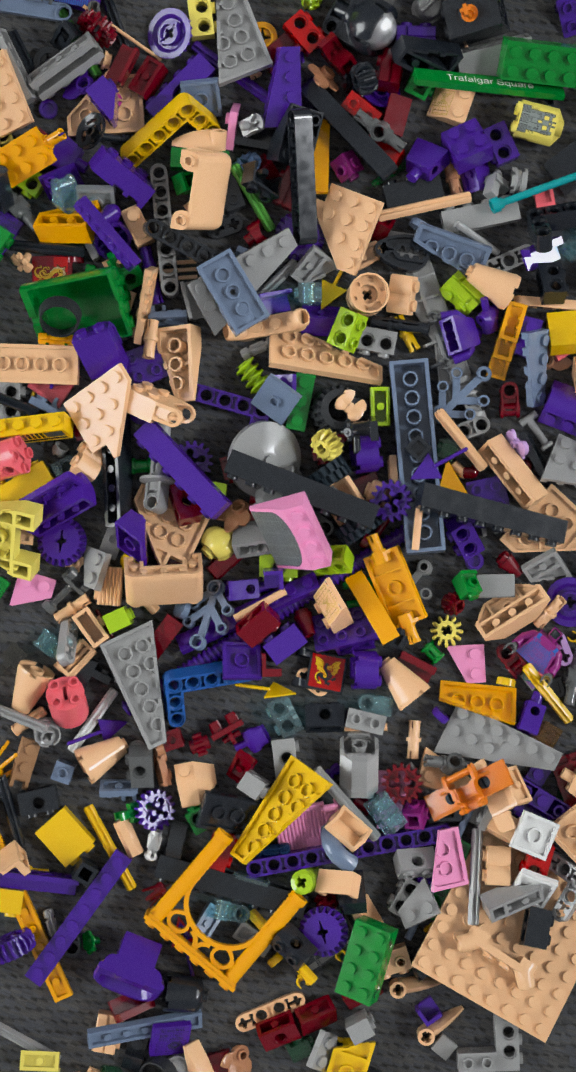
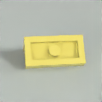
(39, 1061)

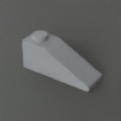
(509, 900)

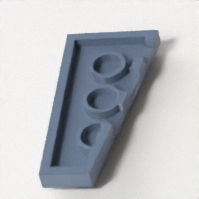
(451, 247)
(536, 356)

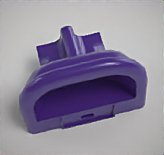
(132, 969)

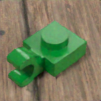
(129, 813)

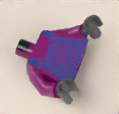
(540, 651)

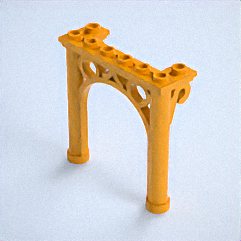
(231, 972)

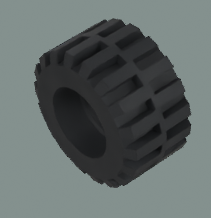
(321, 412)

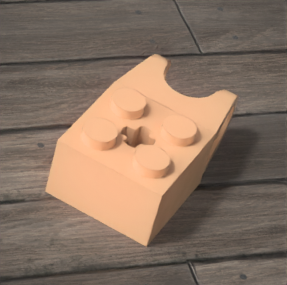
(157, 405)

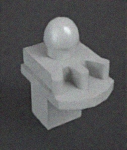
(251, 125)
(495, 185)

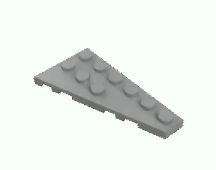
(239, 42)
(257, 264)
(561, 462)
(135, 668)
(492, 740)

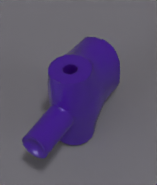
(488, 317)
(254, 738)

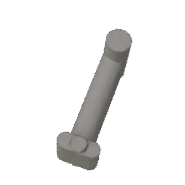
(529, 419)

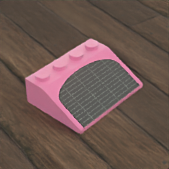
(293, 532)

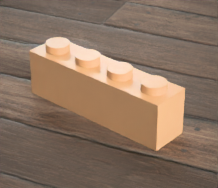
(513, 472)

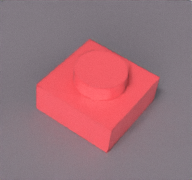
(544, 199)

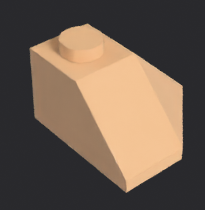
(193, 780)

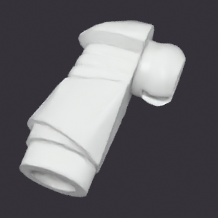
(153, 845)

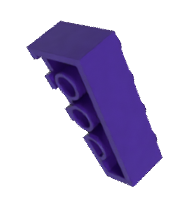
(283, 86)

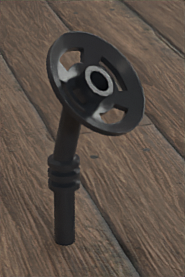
(96, 133)

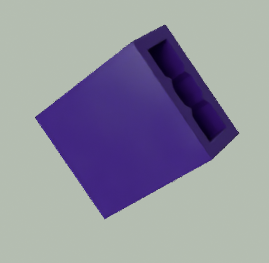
(99, 348)

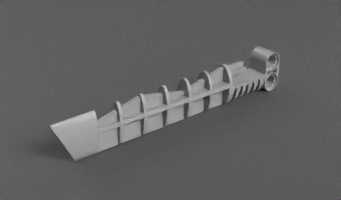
(428, 300)

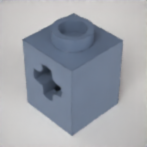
(63, 771)

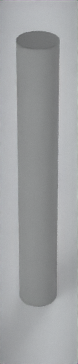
(474, 236)

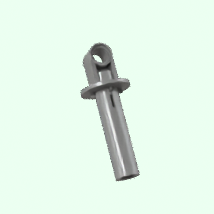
(157, 485)

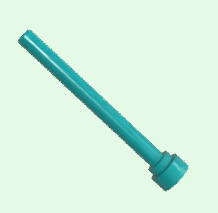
(497, 204)

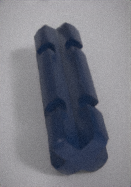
(275, 849)

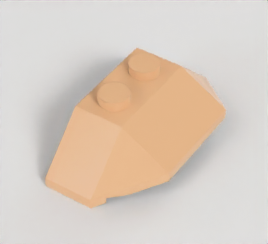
(505, 616)

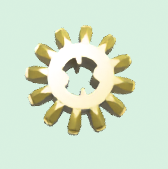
(326, 445)
(449, 637)

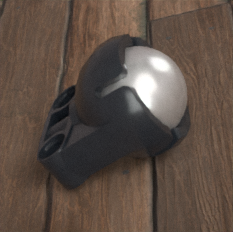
(363, 24)

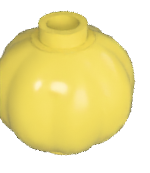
(217, 543)

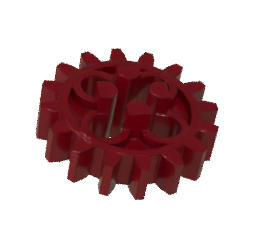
(90, 20)
(396, 777)

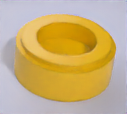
(506, 681)
(274, 960)

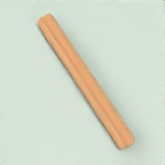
(425, 206)

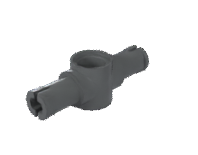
(371, 124)
(22, 210)
(569, 678)
(443, 762)

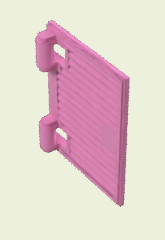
(306, 829)

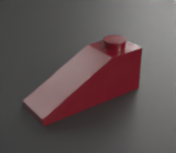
(166, 633)

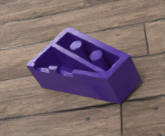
(122, 174)

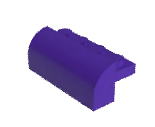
(560, 408)
(62, 500)

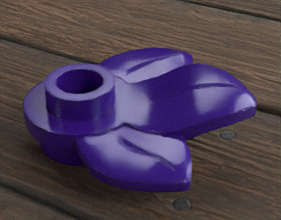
(76, 87)

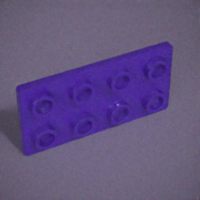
(355, 637)

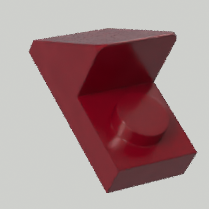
(241, 763)

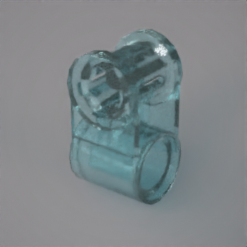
(64, 193)
(47, 643)
(379, 704)
(227, 911)

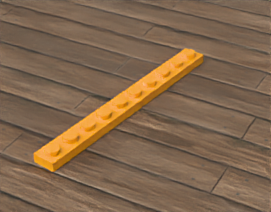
(56, 981)

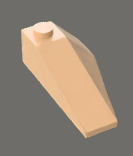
(181, 355)

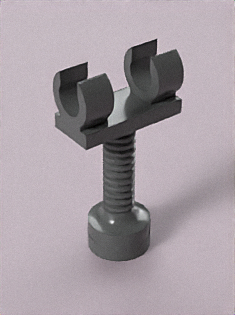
(68, 576)

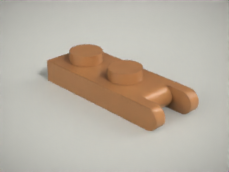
(24, 762)

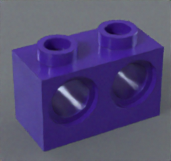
(504, 143)
(465, 536)

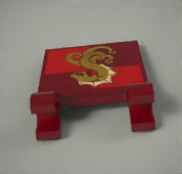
(53, 266)

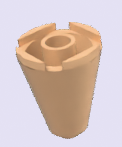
(493, 283)
(402, 682)
(30, 685)
(100, 756)

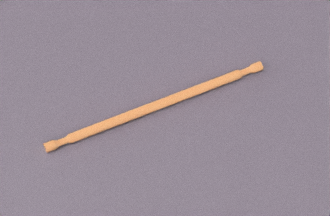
(132, 39)

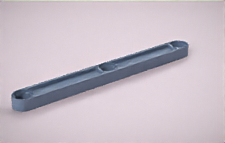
(35, 9)

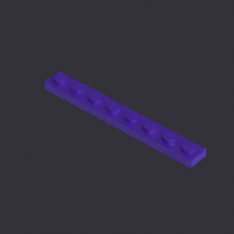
(296, 591)
(78, 917)

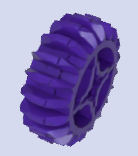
(16, 944)

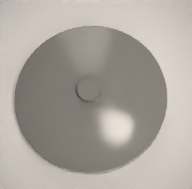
(268, 443)

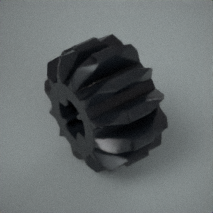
(364, 78)

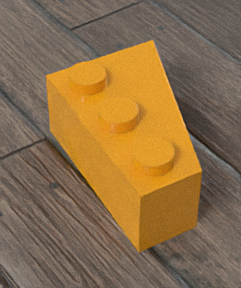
(59, 227)

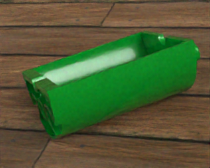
(97, 292)

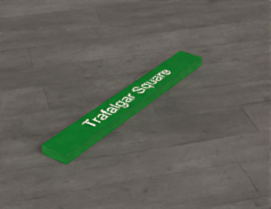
(485, 84)

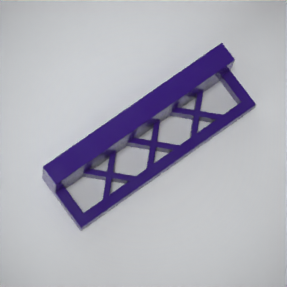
(39, 881)

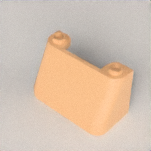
(207, 191)
(163, 582)

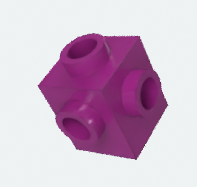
(347, 166)
(416, 814)

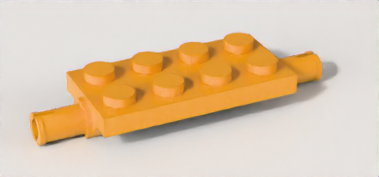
(29, 154)
(395, 587)

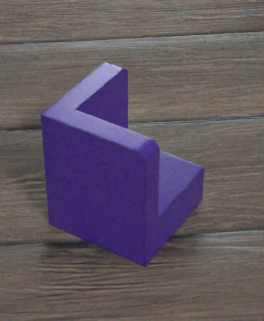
(273, 578)
(428, 1011)

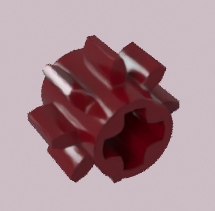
(452, 604)
(199, 744)
(329, 900)

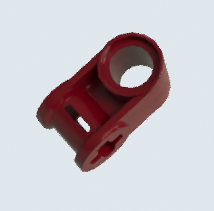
(509, 402)
(513, 663)

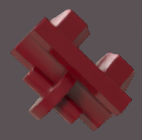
(233, 721)

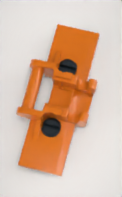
(471, 796)

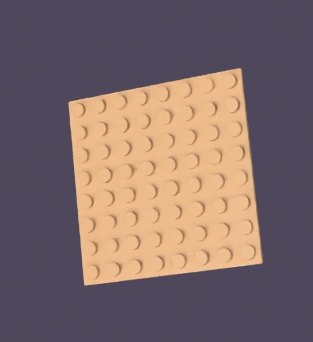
(484, 979)

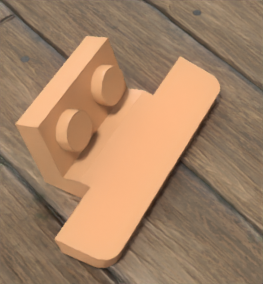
(506, 799)

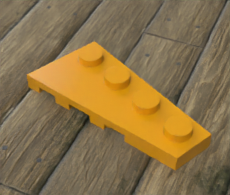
(486, 700)

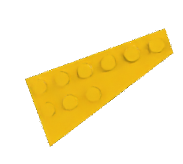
(286, 800)

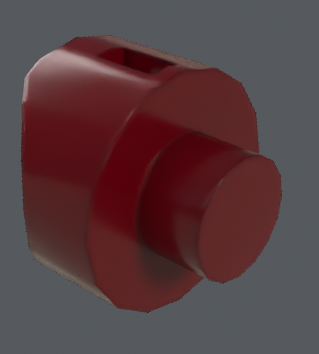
(254, 234)

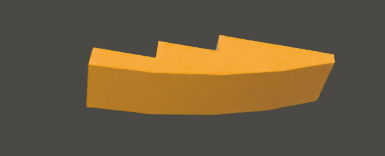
(507, 340)
(372, 607)

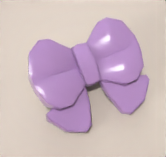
(521, 447)

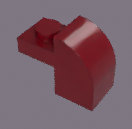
(336, 55)

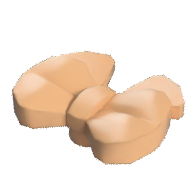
(353, 411)

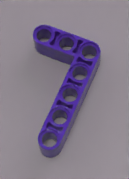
(233, 405)

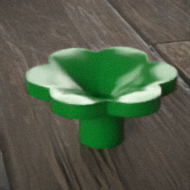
(90, 942)

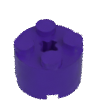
(368, 457)
(365, 670)

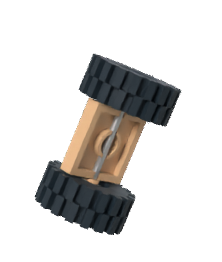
(328, 476)

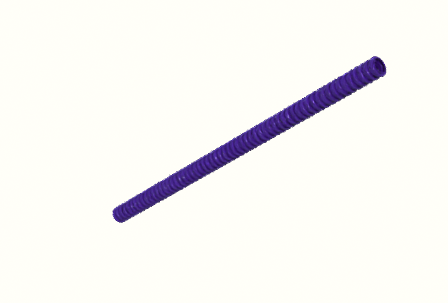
(215, 651)

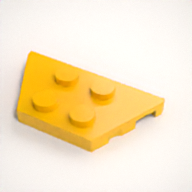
(351, 1057)

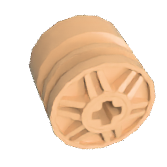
(375, 286)

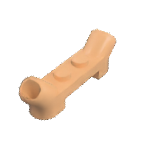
(276, 324)
(522, 967)

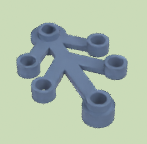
(459, 397)
(208, 612)

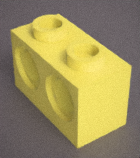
(198, 19)

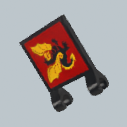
(324, 672)

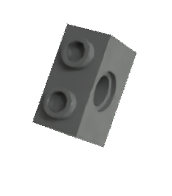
(141, 766)

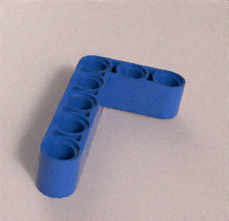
(183, 684)

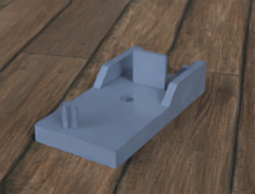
(239, 310)

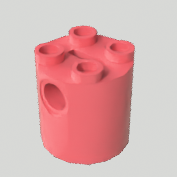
(14, 457)
(67, 702)

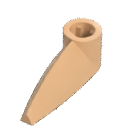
(209, 139)
(410, 985)
(438, 1026)

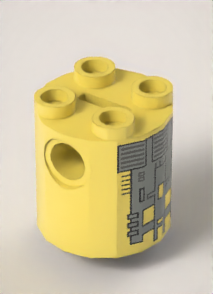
(537, 123)

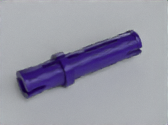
(148, 261)

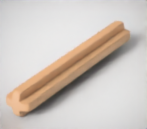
(460, 439)

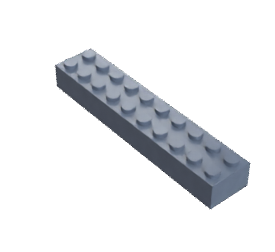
(411, 418)

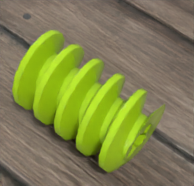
(251, 375)
(304, 880)

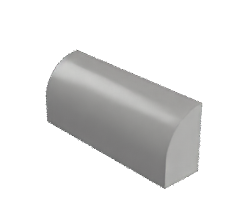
(483, 58)
(248, 541)

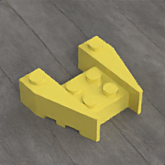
(13, 518)

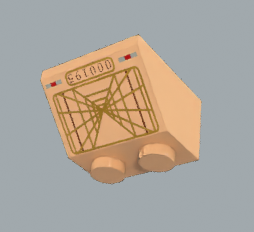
(450, 105)
(332, 607)

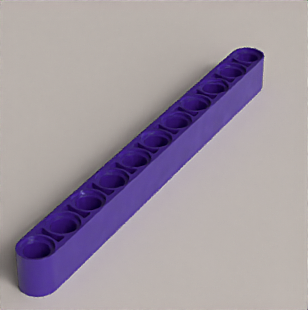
(322, 859)

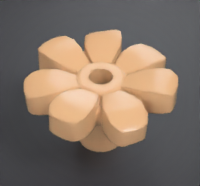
(22, 261)

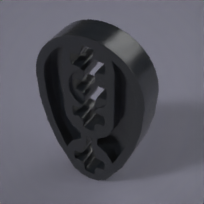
(394, 260)

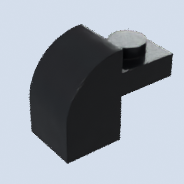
(90, 670)
(85, 871)

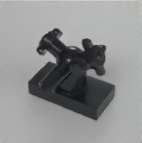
(360, 429)

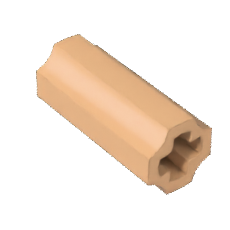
(128, 838)

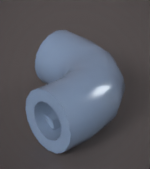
(336, 852)

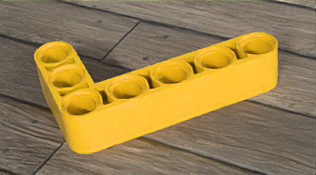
(164, 124)

